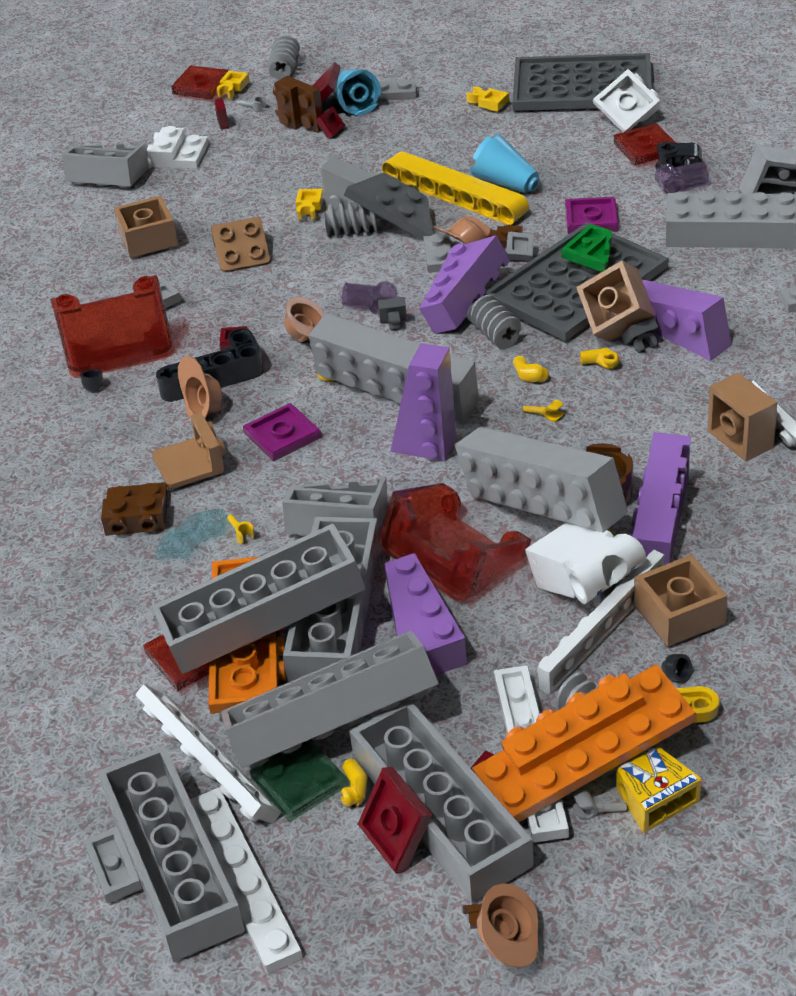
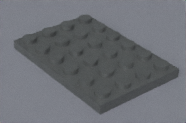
(571, 80)
(546, 289)

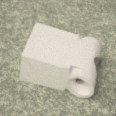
(583, 560)

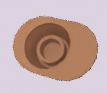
(467, 230)
(301, 317)
(199, 389)
(509, 925)

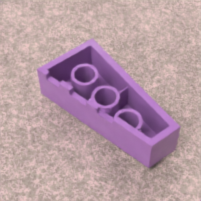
(462, 282)
(690, 318)
(427, 406)
(662, 494)
(421, 609)

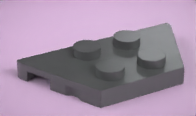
(394, 202)

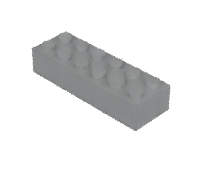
(731, 220)
(380, 362)
(542, 478)
(258, 598)
(337, 629)
(328, 699)
(468, 826)
(171, 853)

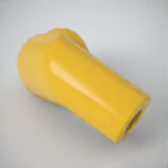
(603, 357)
(530, 372)
(358, 781)

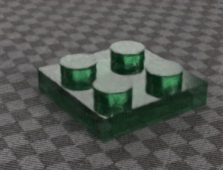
(299, 779)

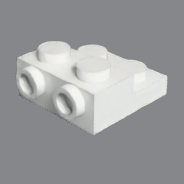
(627, 101)
(176, 149)

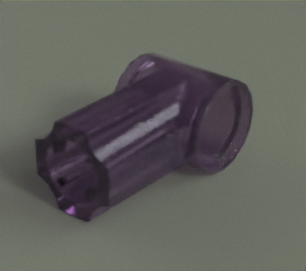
(674, 179)
(367, 296)

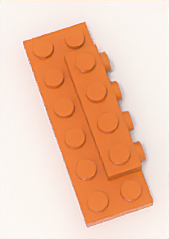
(248, 669)
(583, 740)

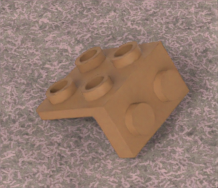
(240, 244)
(191, 458)

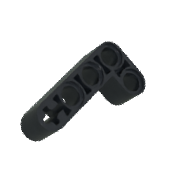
(227, 366)

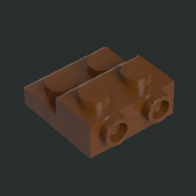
(297, 103)
(135, 509)

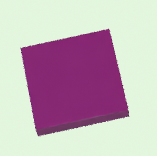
(597, 211)
(282, 432)

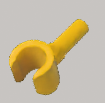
(550, 412)
(241, 528)

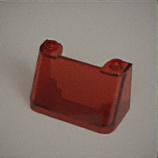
(114, 330)
(449, 550)

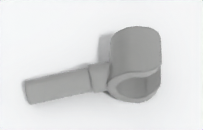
(257, 103)
(587, 808)

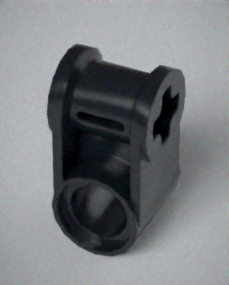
(678, 154)

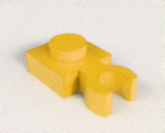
(232, 82)
(489, 99)
(308, 201)

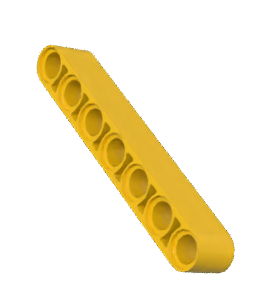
(457, 188)

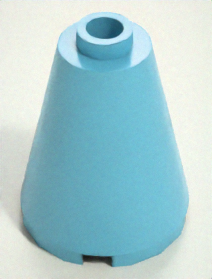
(357, 91)
(503, 165)

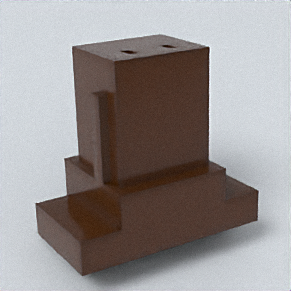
(473, 912)

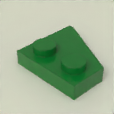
(590, 248)

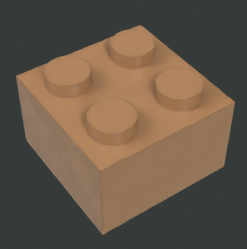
(146, 226)
(615, 300)
(742, 416)
(680, 600)

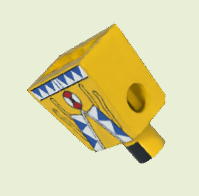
(656, 787)

